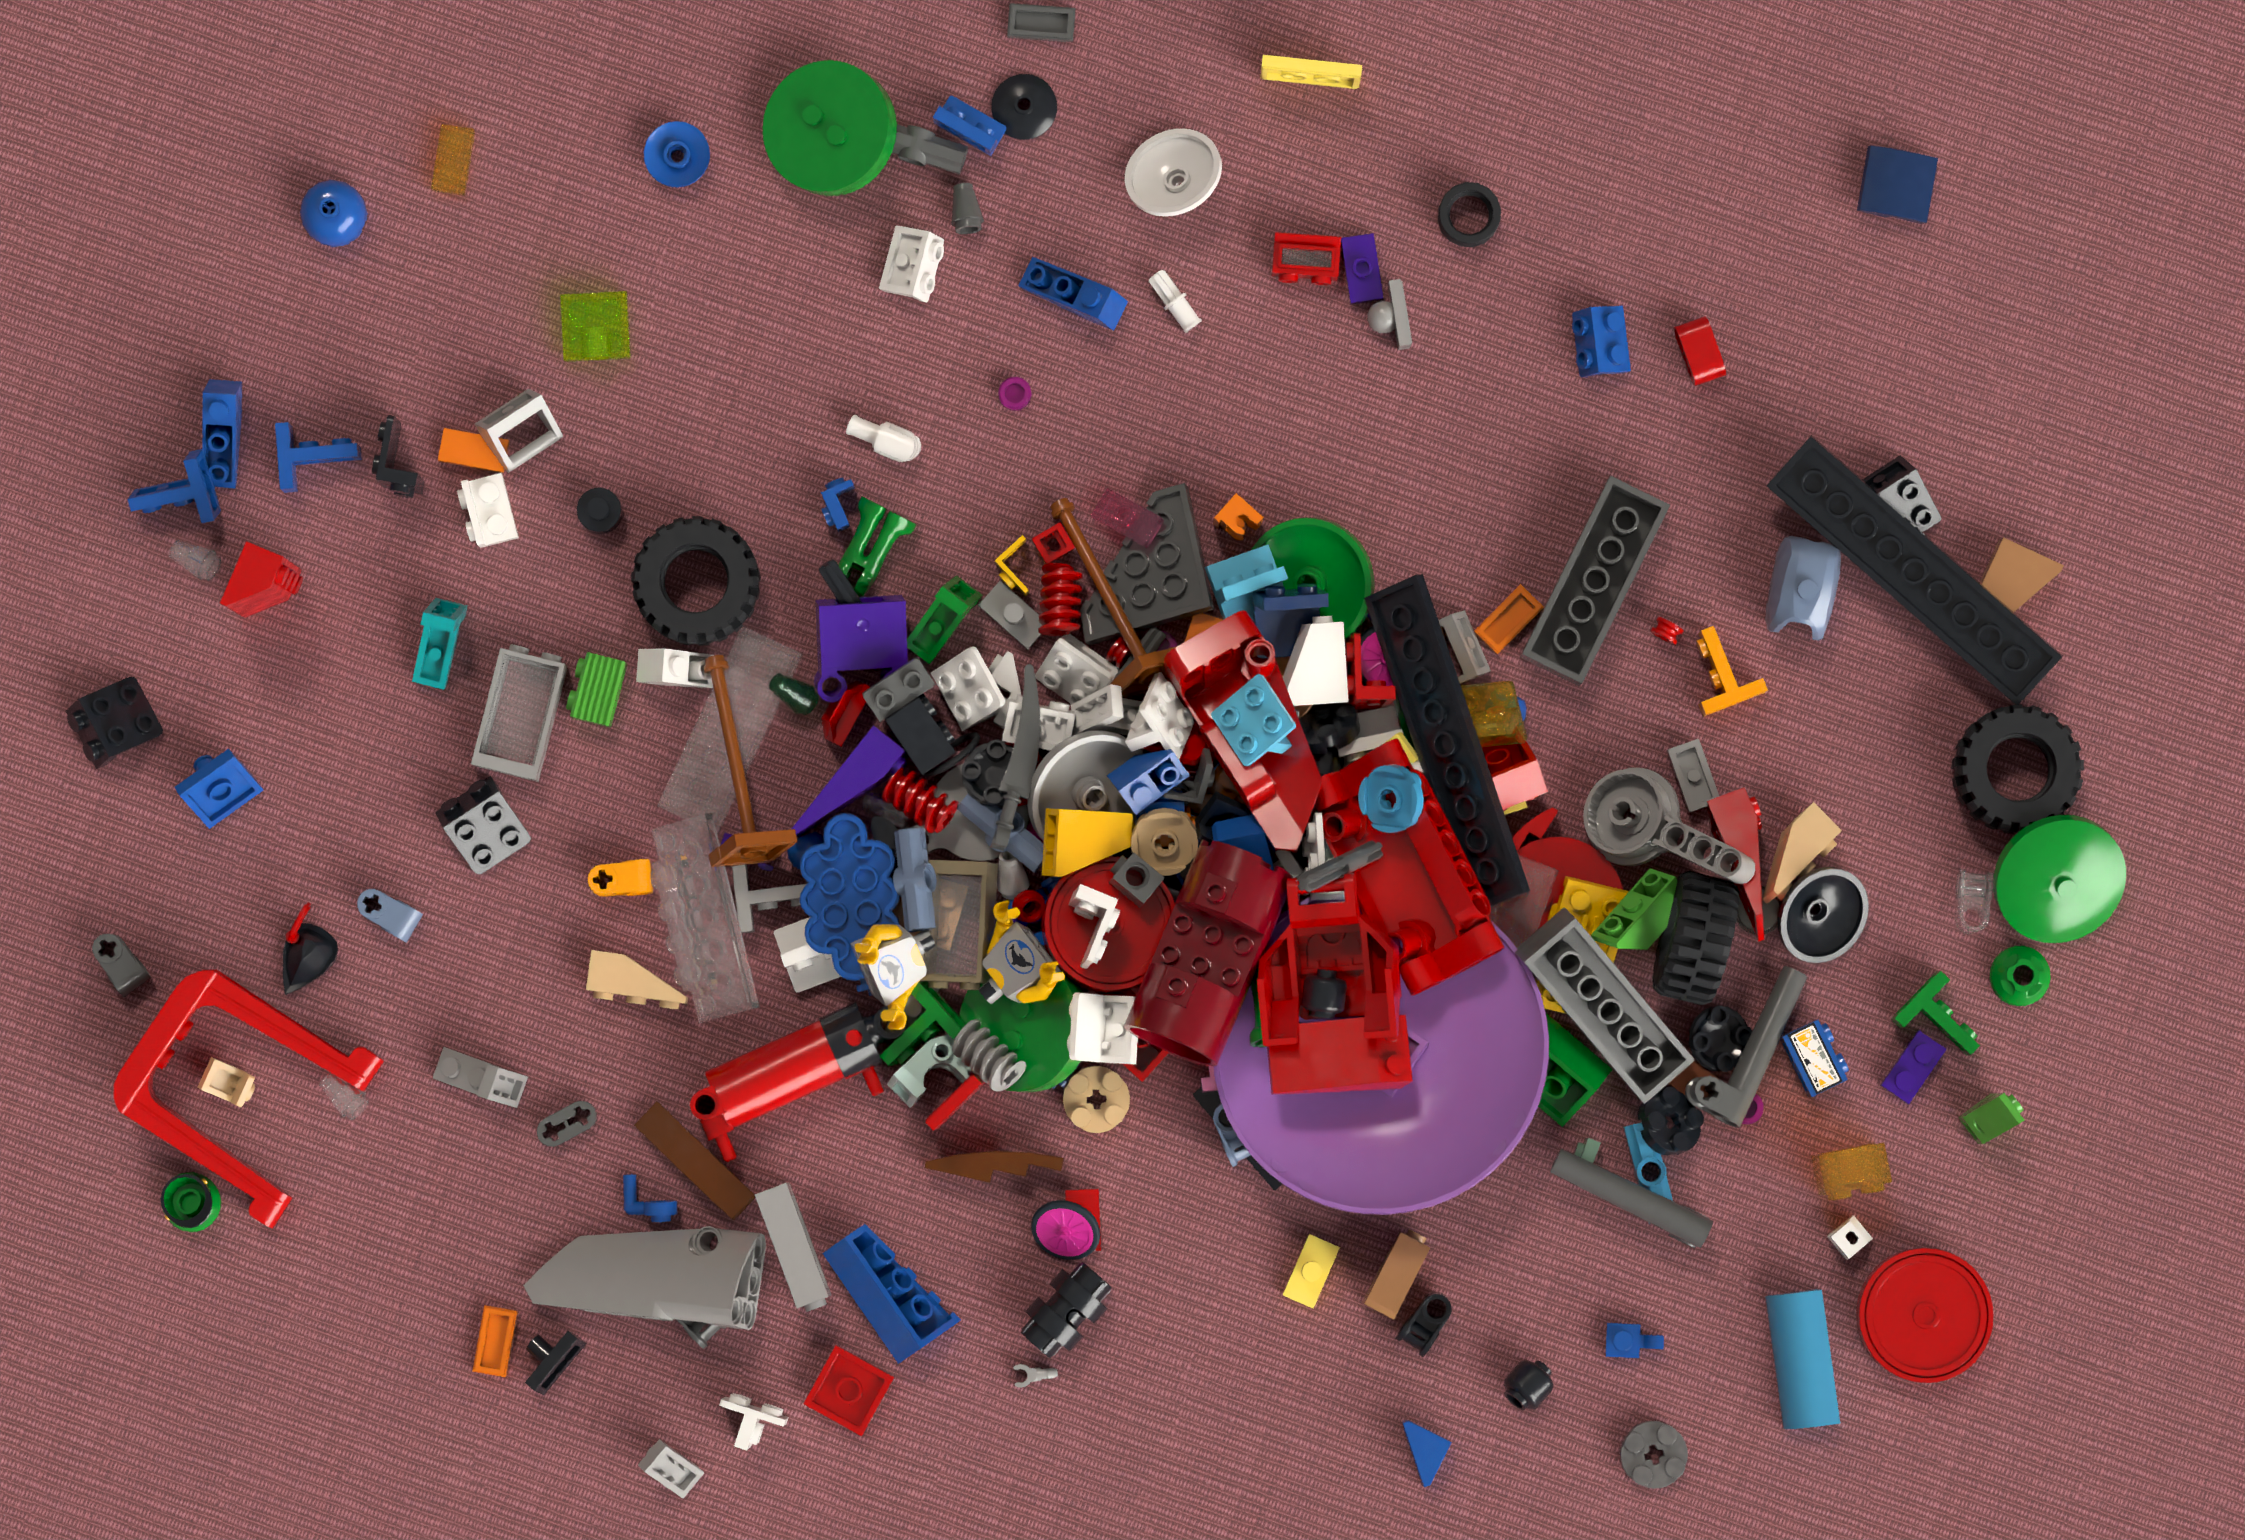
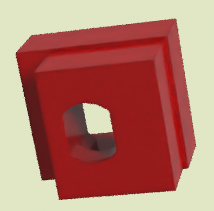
(1055, 532)

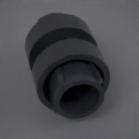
(1057, 1320)

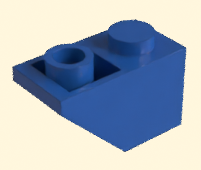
(1147, 778)

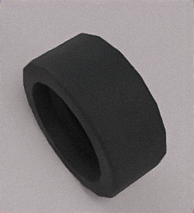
(1469, 189)

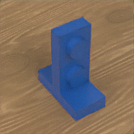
(308, 453)
(182, 492)

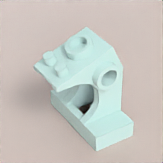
(909, 1079)

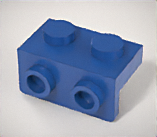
(1601, 341)

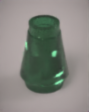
(794, 693)

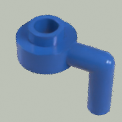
(658, 1210)

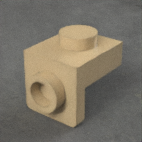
(227, 1082)

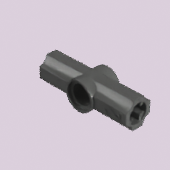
(923, 147)

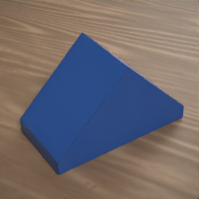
(1245, 834)
(1427, 1450)

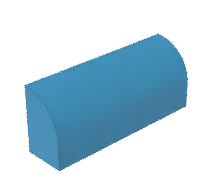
(1802, 1359)

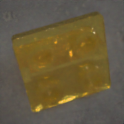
(1495, 713)

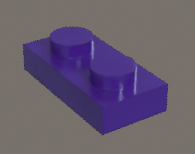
(1913, 1067)

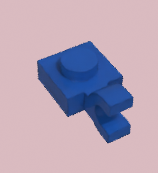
(1626, 1340)

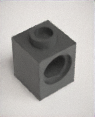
(1150, 879)

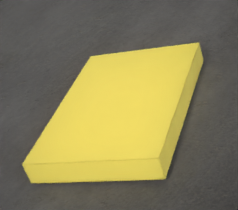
(1310, 72)

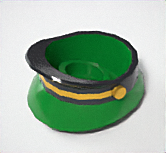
(190, 1201)

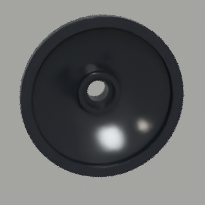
(1834, 920)

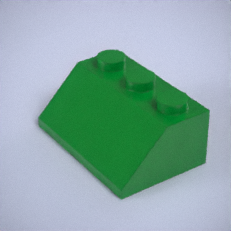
(1571, 1076)

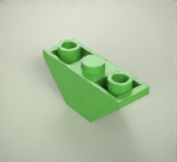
(1640, 914)

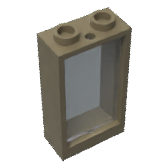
(962, 923)

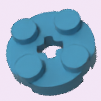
(1408, 795)

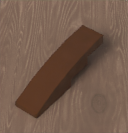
(695, 1160)
(981, 1164)

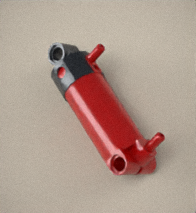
(791, 1068)

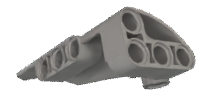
(658, 1276)

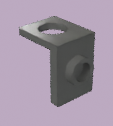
(1203, 778)

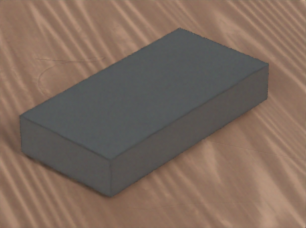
(1041, 22)

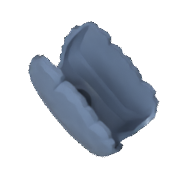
(1803, 585)

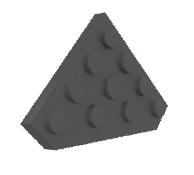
(1154, 582)

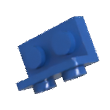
(969, 125)

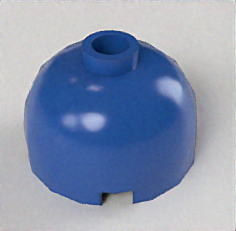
(337, 227)

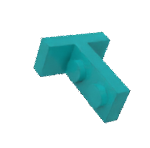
(438, 642)

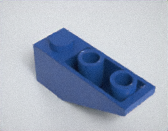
(1074, 293)
(222, 430)

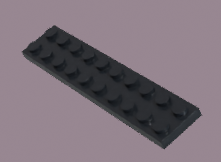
(1914, 570)
(1445, 733)

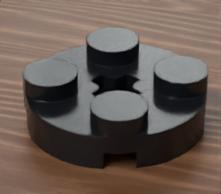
(1330, 725)
(1684, 1115)

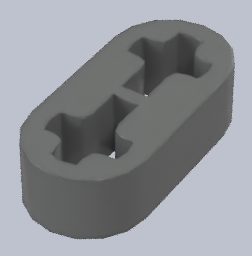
(571, 1130)

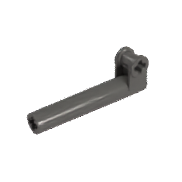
(1732, 1100)
(1659, 1211)

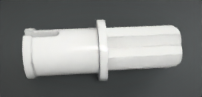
(1174, 300)

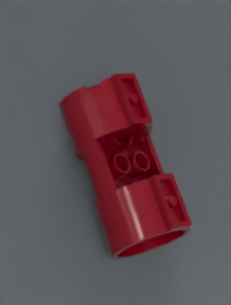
(1208, 953)

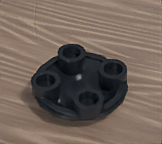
(985, 770)
(1718, 1038)

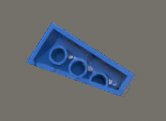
(888, 1293)

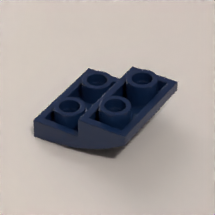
(1897, 184)

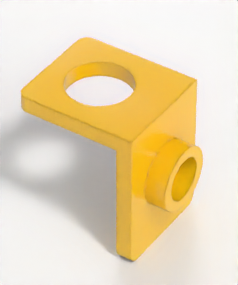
(1007, 575)

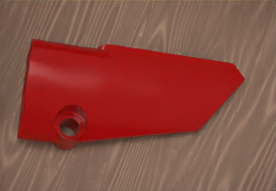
(1209, 671)

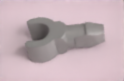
(1035, 1374)

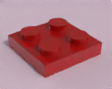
(848, 1390)

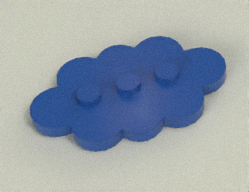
(846, 891)

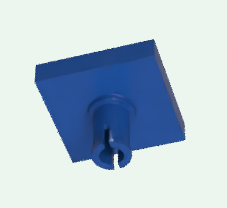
(218, 787)

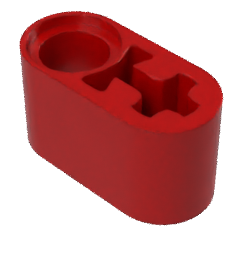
(1700, 351)

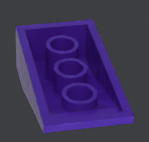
(864, 770)

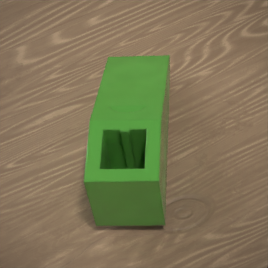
(1992, 1117)

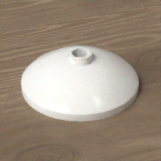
(1167, 161)

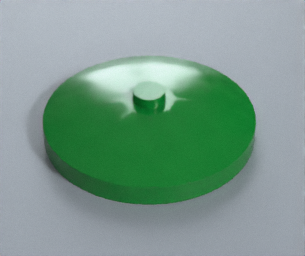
(1328, 556)
(2059, 878)

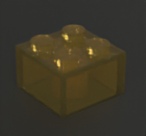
(1851, 1169)

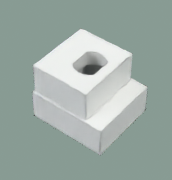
(1839, 1240)

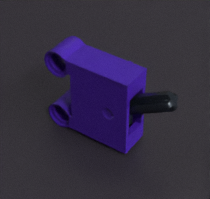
(856, 632)

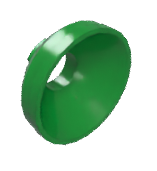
(2002, 976)

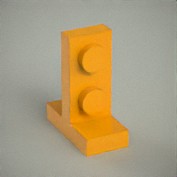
(1722, 676)

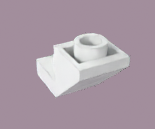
(1005, 676)

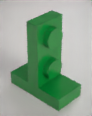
(942, 618)
(1937, 1013)
(925, 1027)

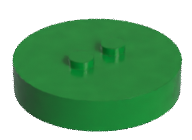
(829, 128)
(1032, 1031)

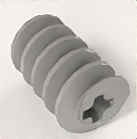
(986, 1057)

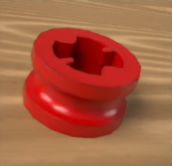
(1666, 631)
(1118, 652)

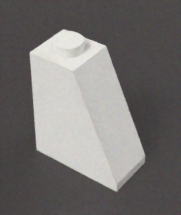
(1318, 664)

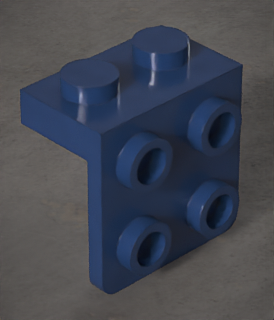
(1282, 612)

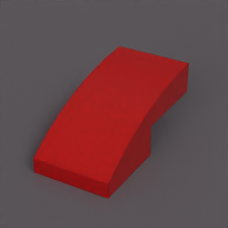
(1535, 827)

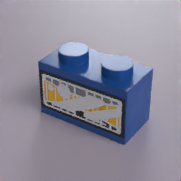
(1814, 1057)

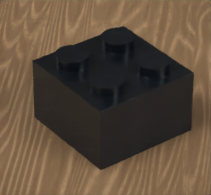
(920, 735)

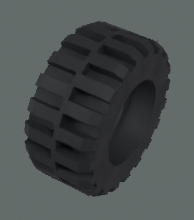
(685, 536)
(2023, 723)
(1697, 938)

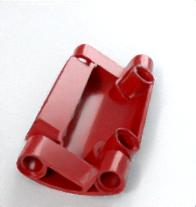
(1422, 882)

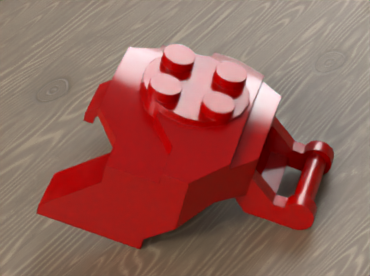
(1330, 939)

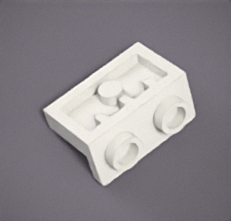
(912, 263)
(488, 510)
(1055, 722)

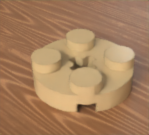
(1165, 822)
(1109, 1085)

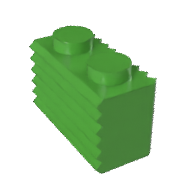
(597, 689)

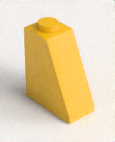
(1082, 838)

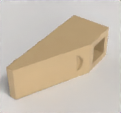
(1798, 845)
(623, 976)

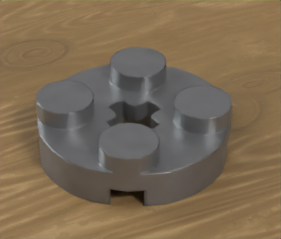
(1664, 1438)

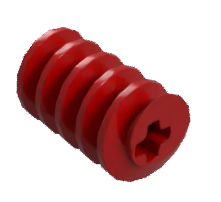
(1059, 600)
(919, 803)

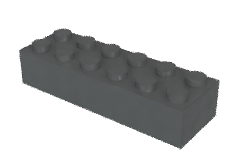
(1594, 581)
(1604, 1005)

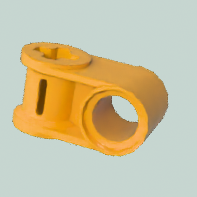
(629, 878)

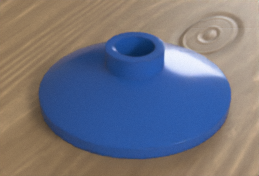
(671, 138)

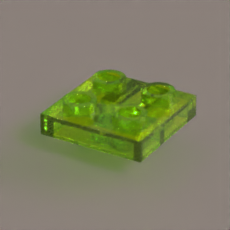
(595, 326)

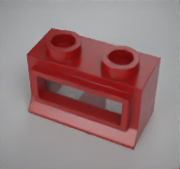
(1306, 258)

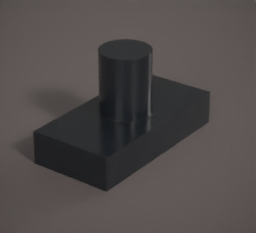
(552, 1359)

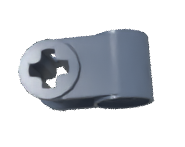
(393, 916)
(1229, 1139)

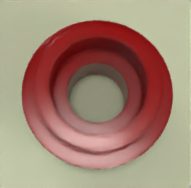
(1034, 911)

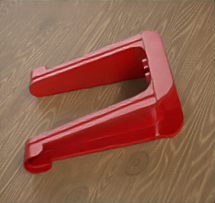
(138, 1100)

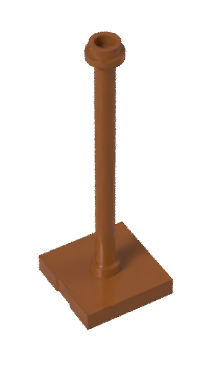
(1140, 672)
(751, 845)

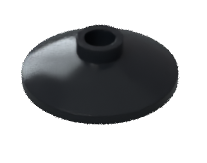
(1024, 123)

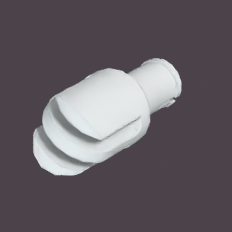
(886, 439)

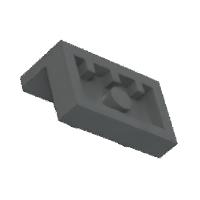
(898, 689)

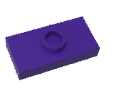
(1362, 268)

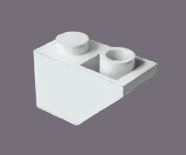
(673, 668)

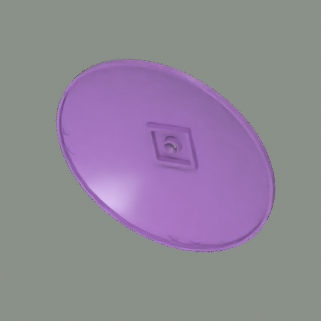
(1392, 1151)

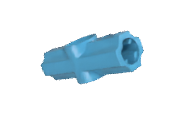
(1642, 1154)

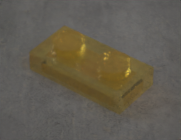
(453, 159)

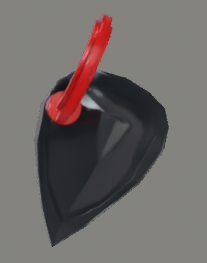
(306, 953)

